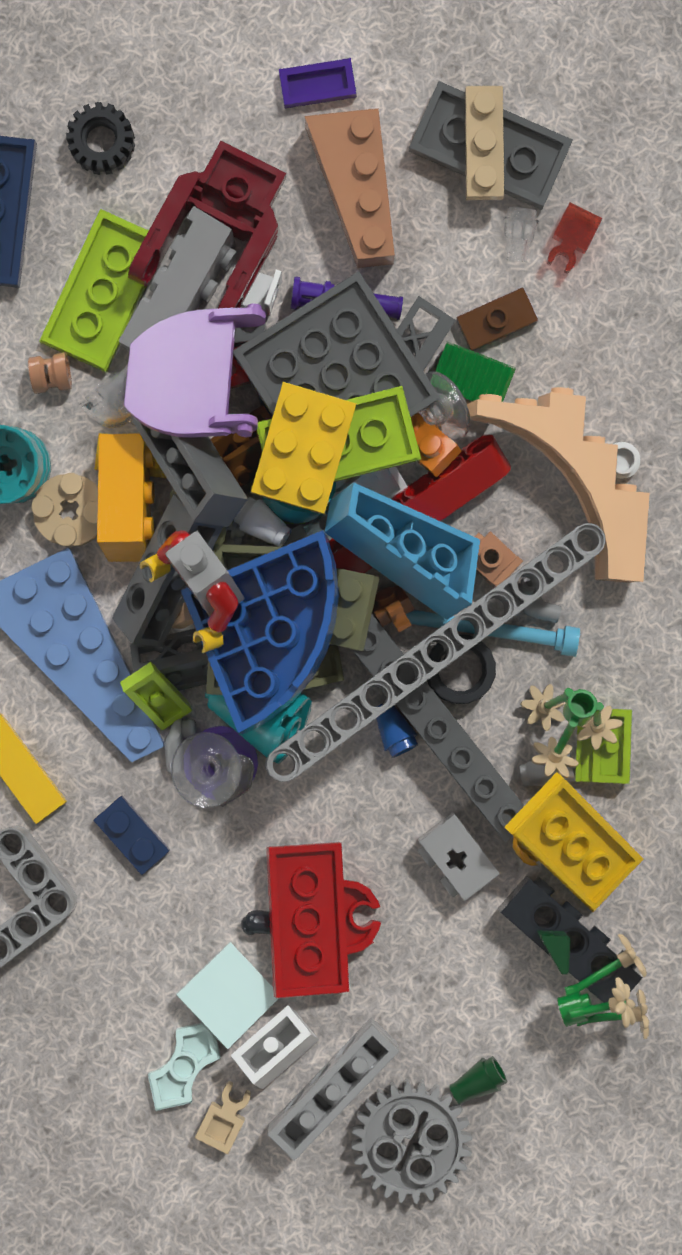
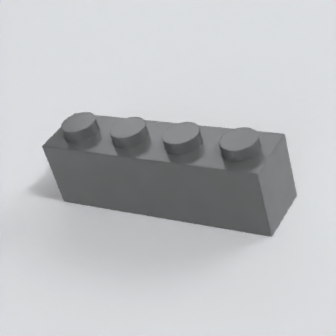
(196, 475)

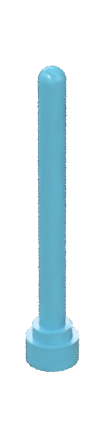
(563, 640)

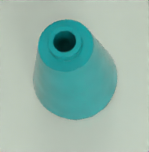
(273, 733)

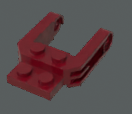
(234, 192)

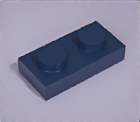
(131, 835)

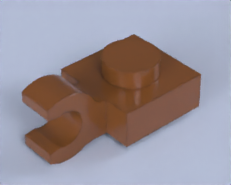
(392, 606)

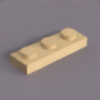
(484, 143)

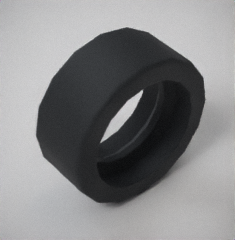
(470, 695)

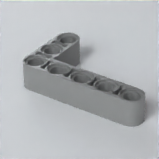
(38, 892)

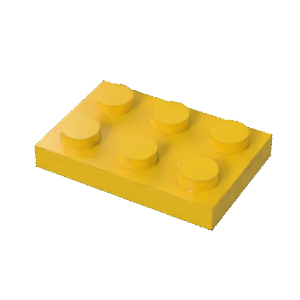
(303, 448)

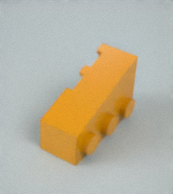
(124, 497)

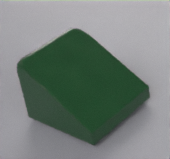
(558, 947)

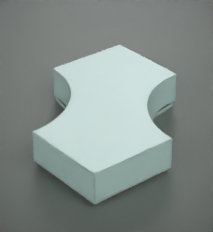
(173, 1082)

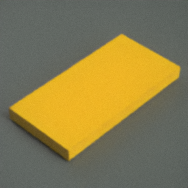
(574, 842)

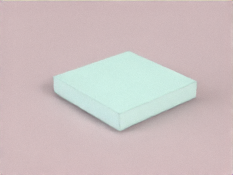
(228, 995)

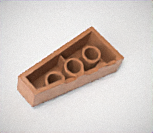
(354, 169)

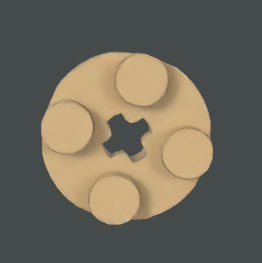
(48, 509)

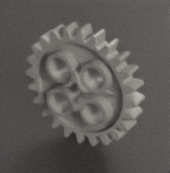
(441, 1153)

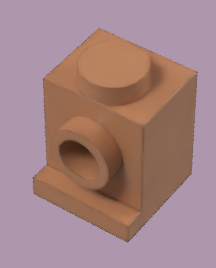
(506, 562)

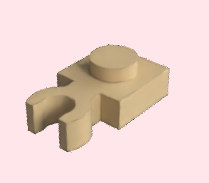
(222, 1122)

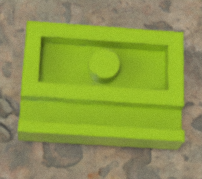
(611, 760)

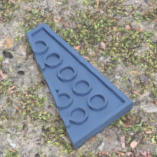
(65, 634)

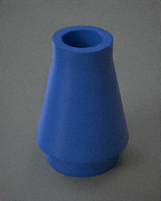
(396, 732)

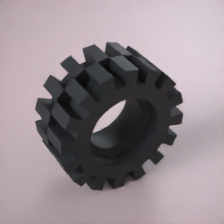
(93, 118)

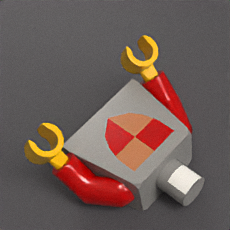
(205, 579)

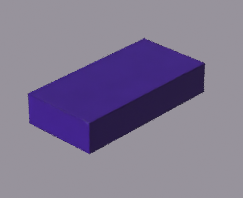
(317, 83)

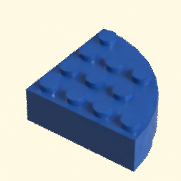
(276, 630)

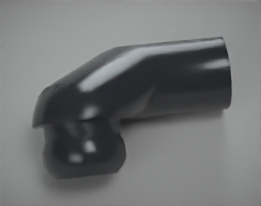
(256, 922)

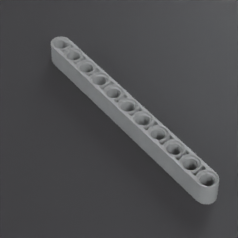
(453, 644)

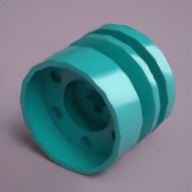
(32, 463)

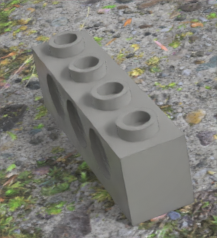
(332, 1089)

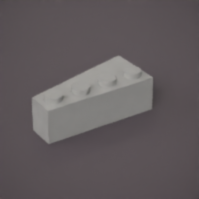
(188, 278)

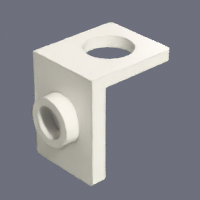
(264, 291)

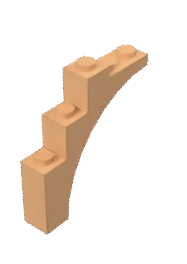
(588, 466)

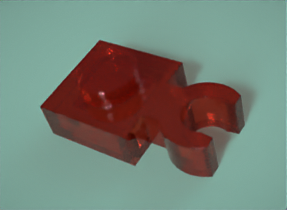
(574, 233)

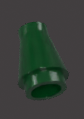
(480, 1080)

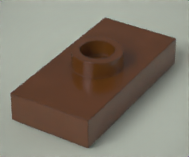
(497, 319)

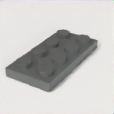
(530, 150)

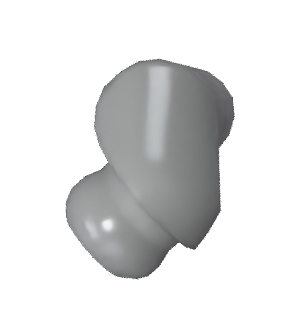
(539, 608)
(179, 731)

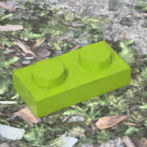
(156, 696)

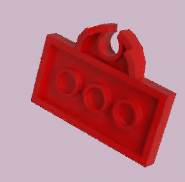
(314, 919)

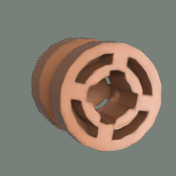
(57, 371)

